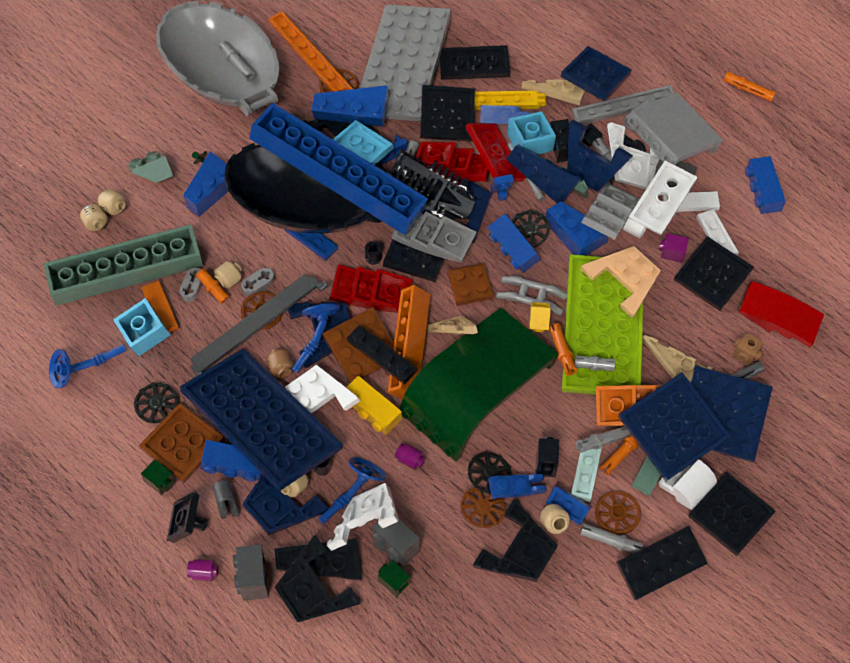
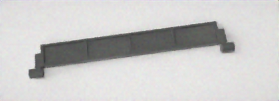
(254, 322)

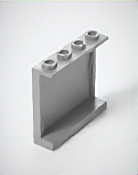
(673, 129)

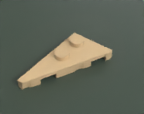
(557, 89)
(455, 325)
(672, 359)

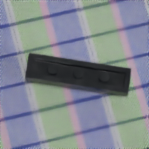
(382, 354)

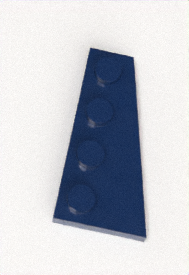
(550, 178)

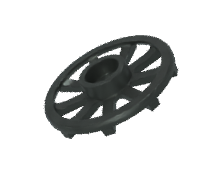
(529, 228)
(155, 402)
(488, 470)

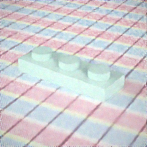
(586, 474)

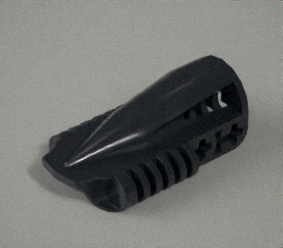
(444, 194)

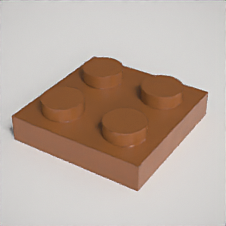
(470, 284)

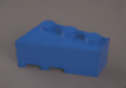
(206, 186)
(575, 235)

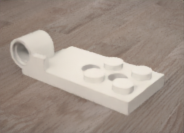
(652, 212)

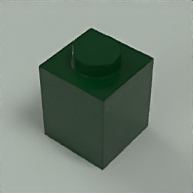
(158, 477)
(393, 578)

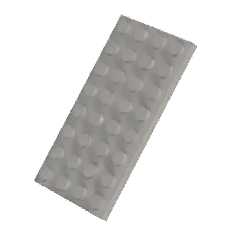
(406, 56)

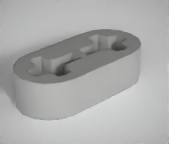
(188, 283)
(258, 283)

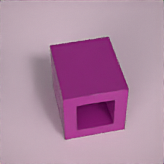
(674, 247)

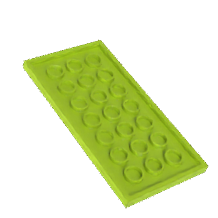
(600, 328)

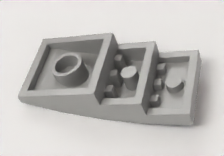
(610, 210)
(438, 237)

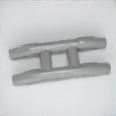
(525, 284)

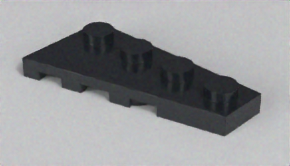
(337, 563)

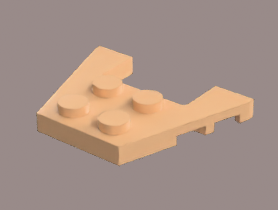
(631, 270)

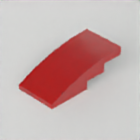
(460, 160)
(368, 288)
(781, 313)

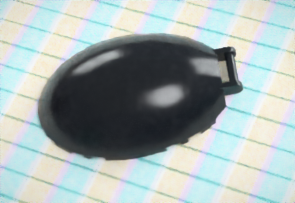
(286, 196)

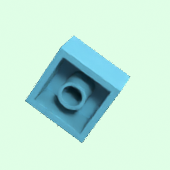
(532, 132)
(142, 327)

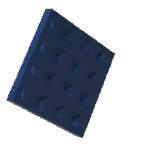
(738, 406)
(674, 426)

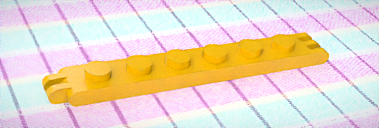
(520, 99)

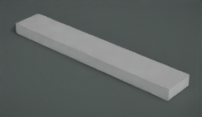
(618, 106)

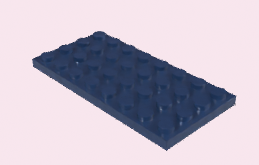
(261, 419)

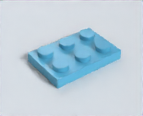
(364, 142)

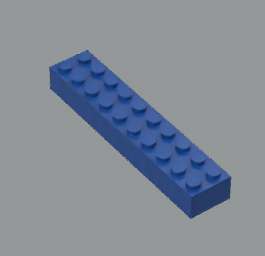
(338, 168)

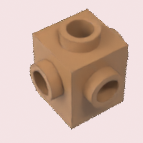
(748, 349)

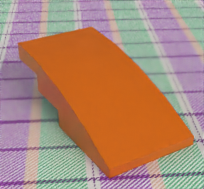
(616, 399)

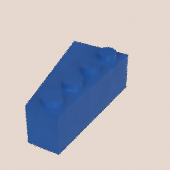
(361, 104)

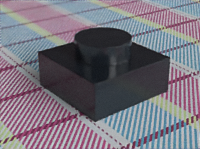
(591, 135)

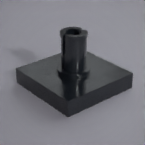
(184, 518)

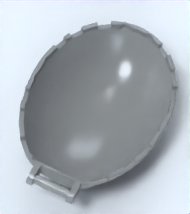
(190, 44)

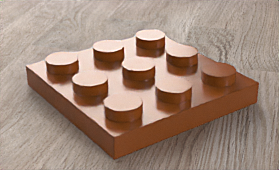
(348, 357)
(180, 442)

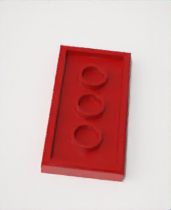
(493, 150)

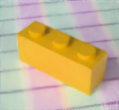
(374, 406)

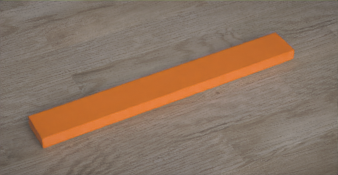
(308, 53)

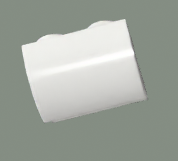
(690, 484)

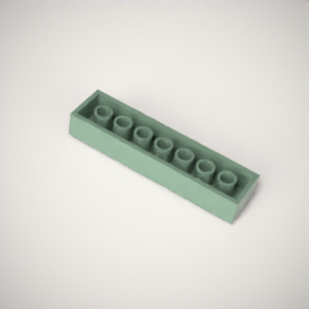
(122, 265)

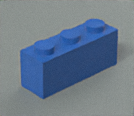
(765, 185)
(513, 243)
(228, 461)

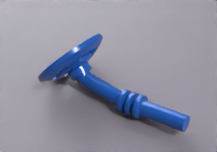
(320, 312)
(65, 369)
(364, 474)

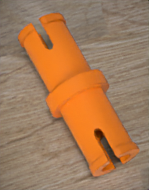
(212, 285)

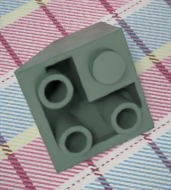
(152, 167)

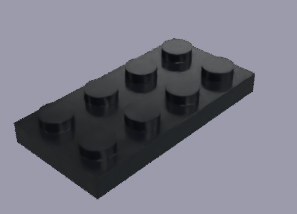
(474, 62)
(661, 562)

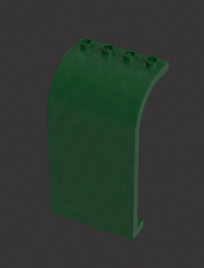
(473, 379)

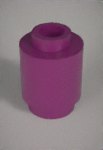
(410, 456)
(202, 570)

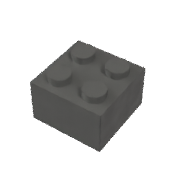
(397, 542)
(251, 572)

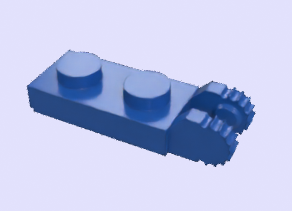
(515, 485)

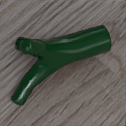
(199, 157)

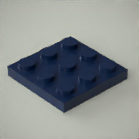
(596, 73)

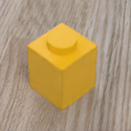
(539, 316)

